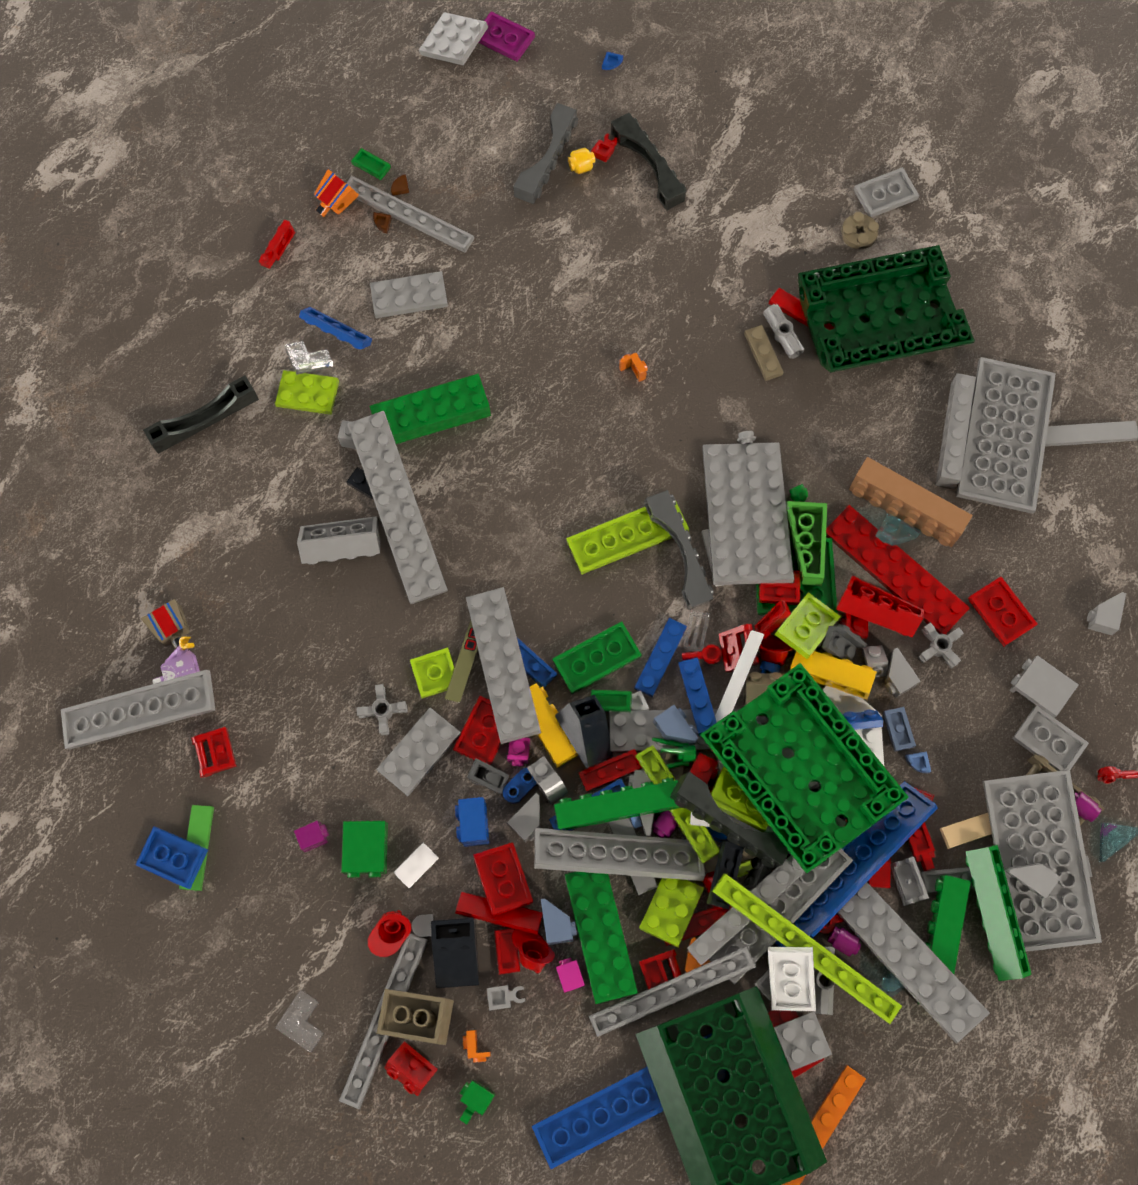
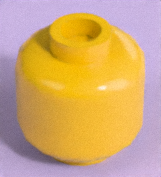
(581, 160)

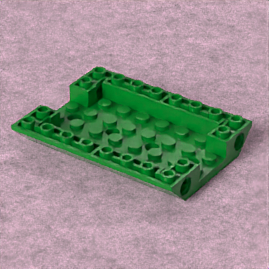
(824, 752)

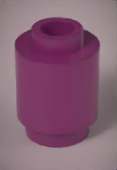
(1086, 807)
(664, 825)
(844, 941)

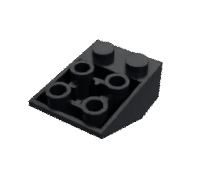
(586, 729)
(455, 952)

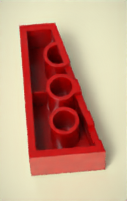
(880, 607)

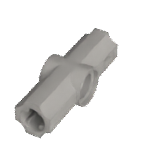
(779, 322)
(823, 994)

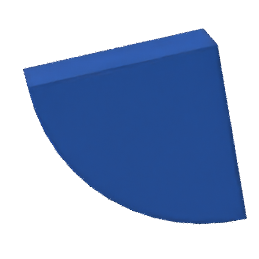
(611, 61)

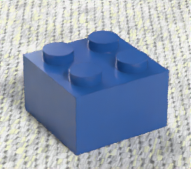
(473, 822)

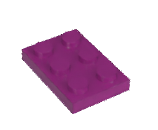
(506, 36)

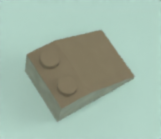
(415, 1017)

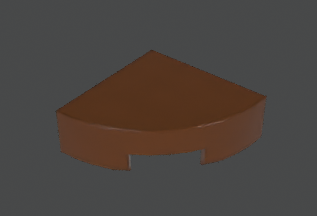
(400, 186)
(382, 221)

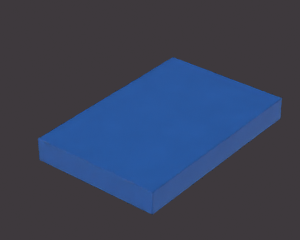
(171, 857)

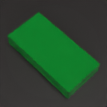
(371, 164)
(614, 700)

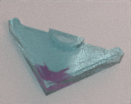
(1113, 838)

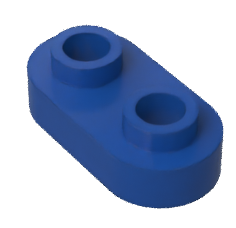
(522, 786)

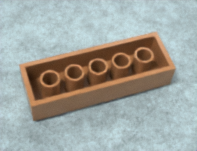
(910, 502)

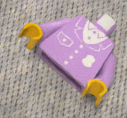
(179, 663)

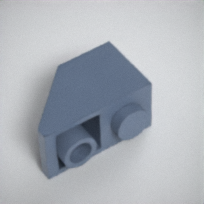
(674, 726)

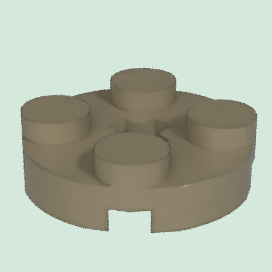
(862, 222)

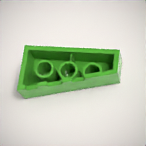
(808, 535)

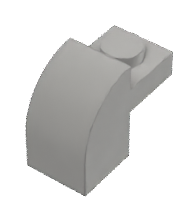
(548, 780)

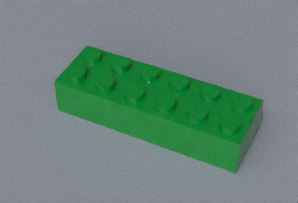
(435, 408)
(601, 936)

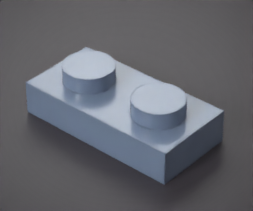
(899, 729)

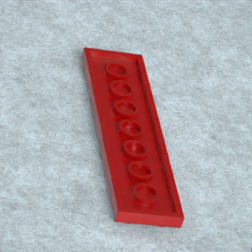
(896, 570)

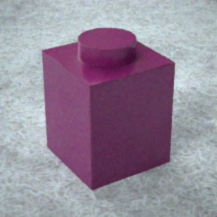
(311, 836)

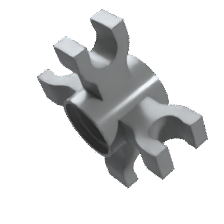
(949, 656)
(399, 707)

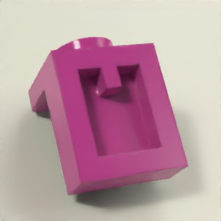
(519, 752)

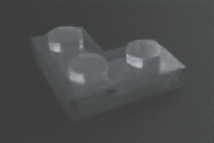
(307, 362)
(295, 1023)

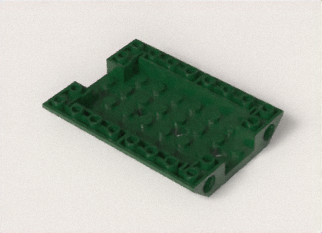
(874, 291)
(759, 1086)

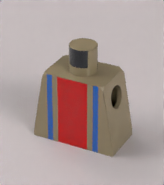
(167, 623)

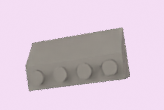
(339, 540)

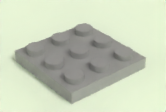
(453, 38)

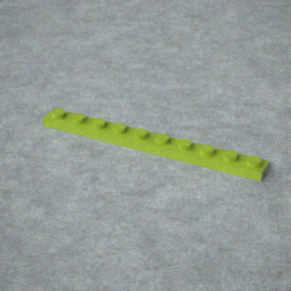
(792, 936)

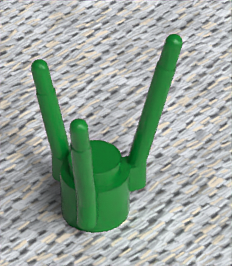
(685, 752)

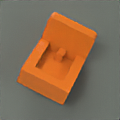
(632, 360)
(470, 1044)

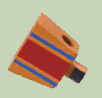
(334, 194)

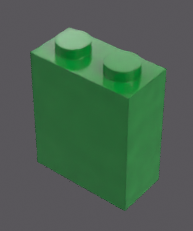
(364, 848)

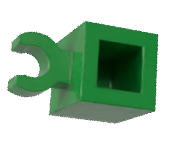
(476, 1098)

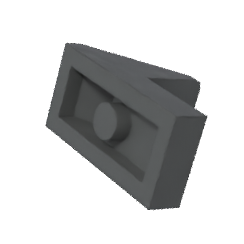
(487, 776)

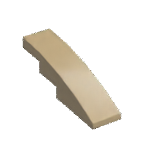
(966, 831)

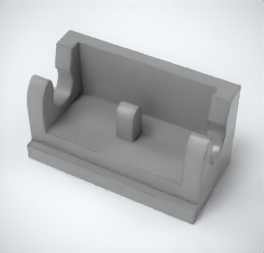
(909, 881)

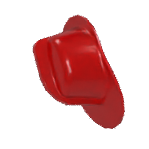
(774, 650)
(389, 934)
(533, 950)

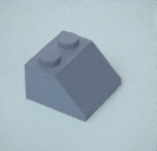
(557, 924)

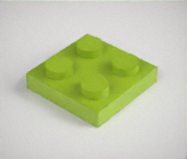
(433, 672)

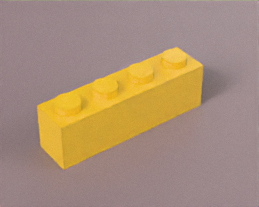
(838, 673)
(551, 733)

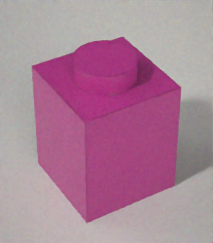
(570, 975)

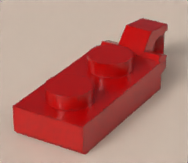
(277, 245)
(922, 847)

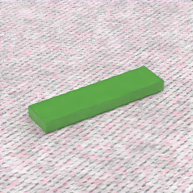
(199, 833)

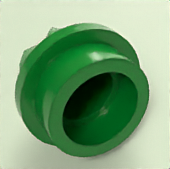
(799, 493)

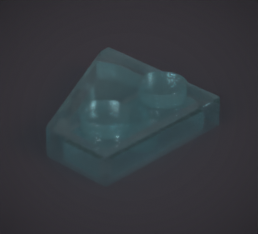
(896, 531)

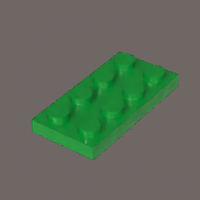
(596, 657)

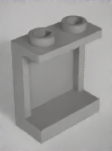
(1044, 685)

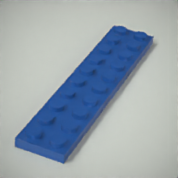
(868, 854)
(600, 1117)

